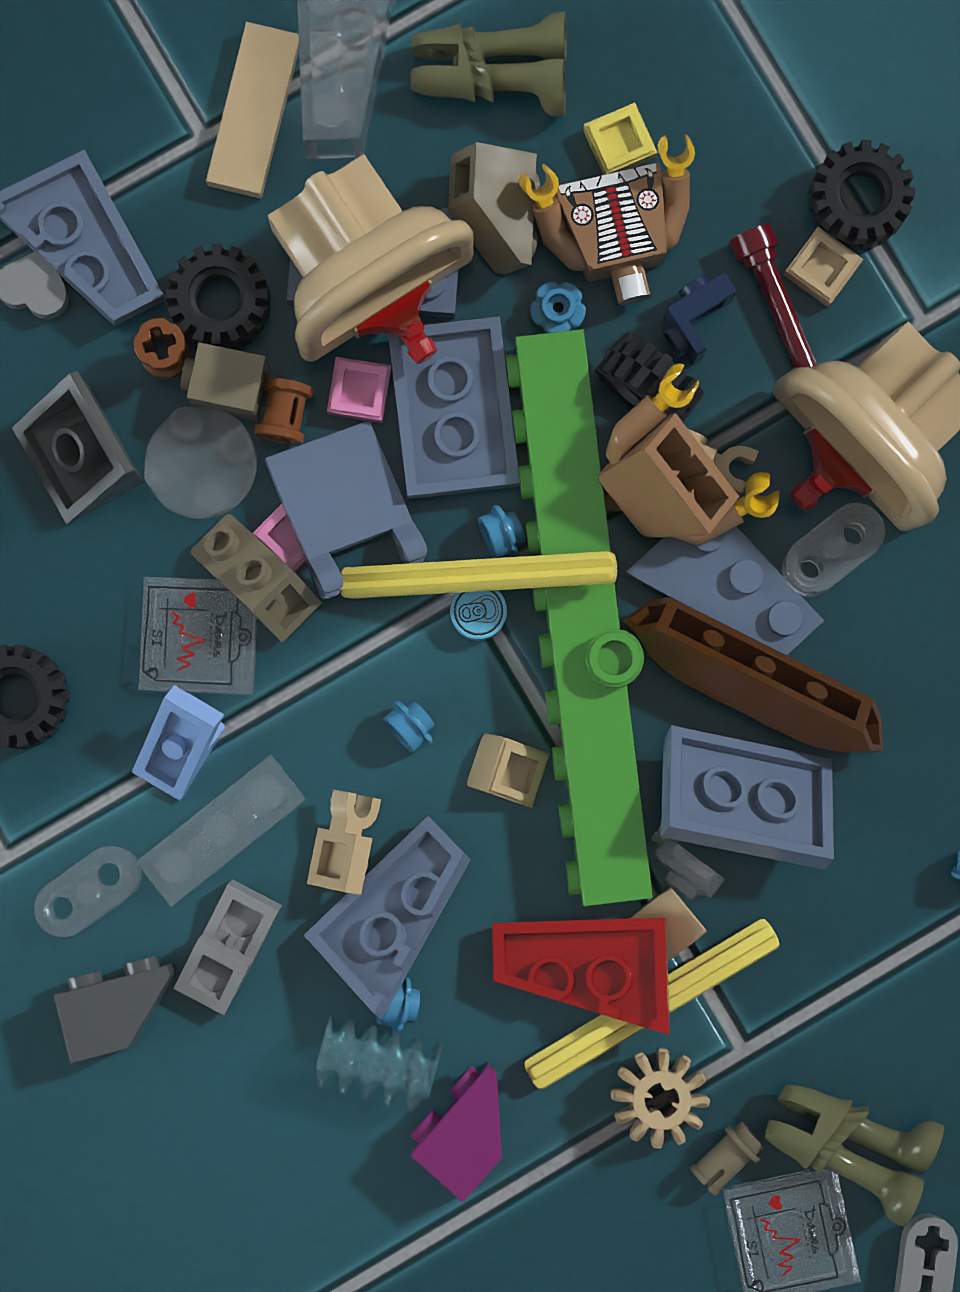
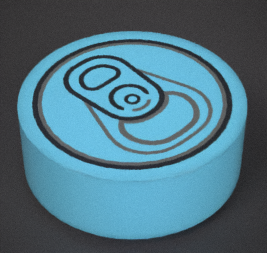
(478, 614)

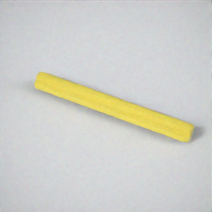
(479, 575)
(684, 985)

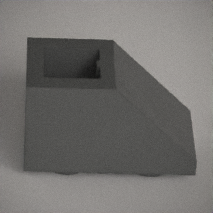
(111, 1013)

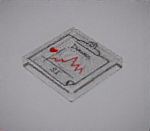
(196, 638)
(791, 1233)

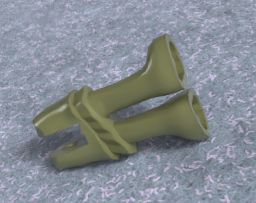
(474, 78)
(842, 1122)

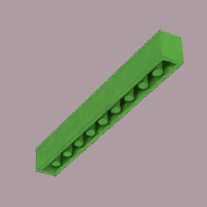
(593, 719)

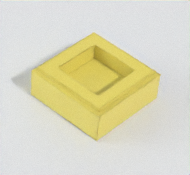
(620, 140)

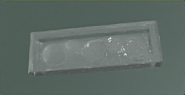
(221, 830)

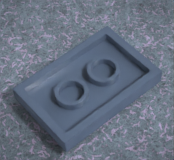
(455, 411)
(747, 798)

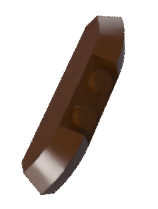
(756, 678)

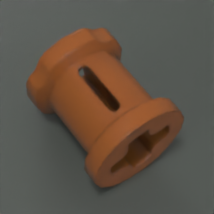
(146, 345)
(283, 411)

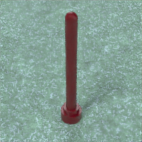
(758, 253)

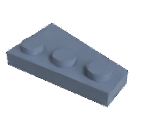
(82, 236)
(380, 933)

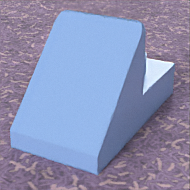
(178, 742)

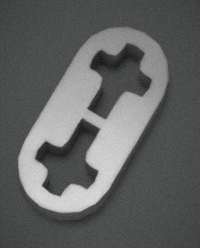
(911, 1256)

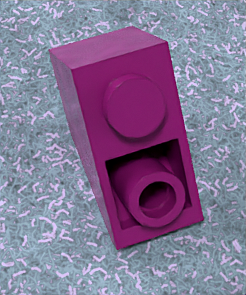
(466, 1137)

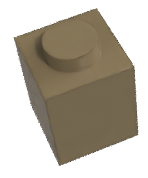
(225, 380)

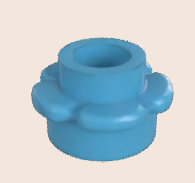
(552, 293)
(501, 532)
(410, 725)
(403, 1007)

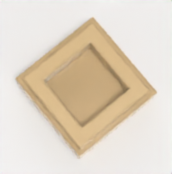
(823, 267)

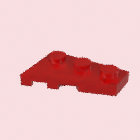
(590, 964)

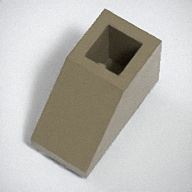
(491, 201)

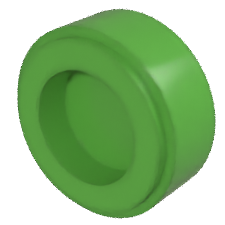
(614, 658)

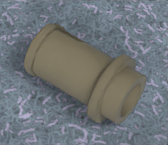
(728, 1157)

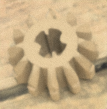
(650, 1115)

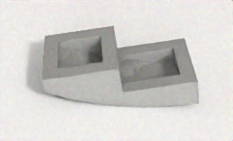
(227, 947)

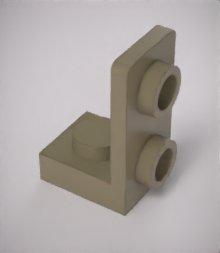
(256, 576)

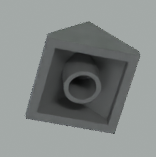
(76, 449)

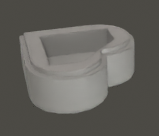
(33, 285)

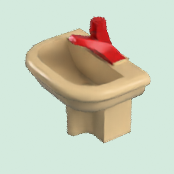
(364, 260)
(878, 425)

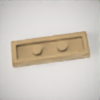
(253, 110)

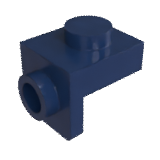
(698, 302)

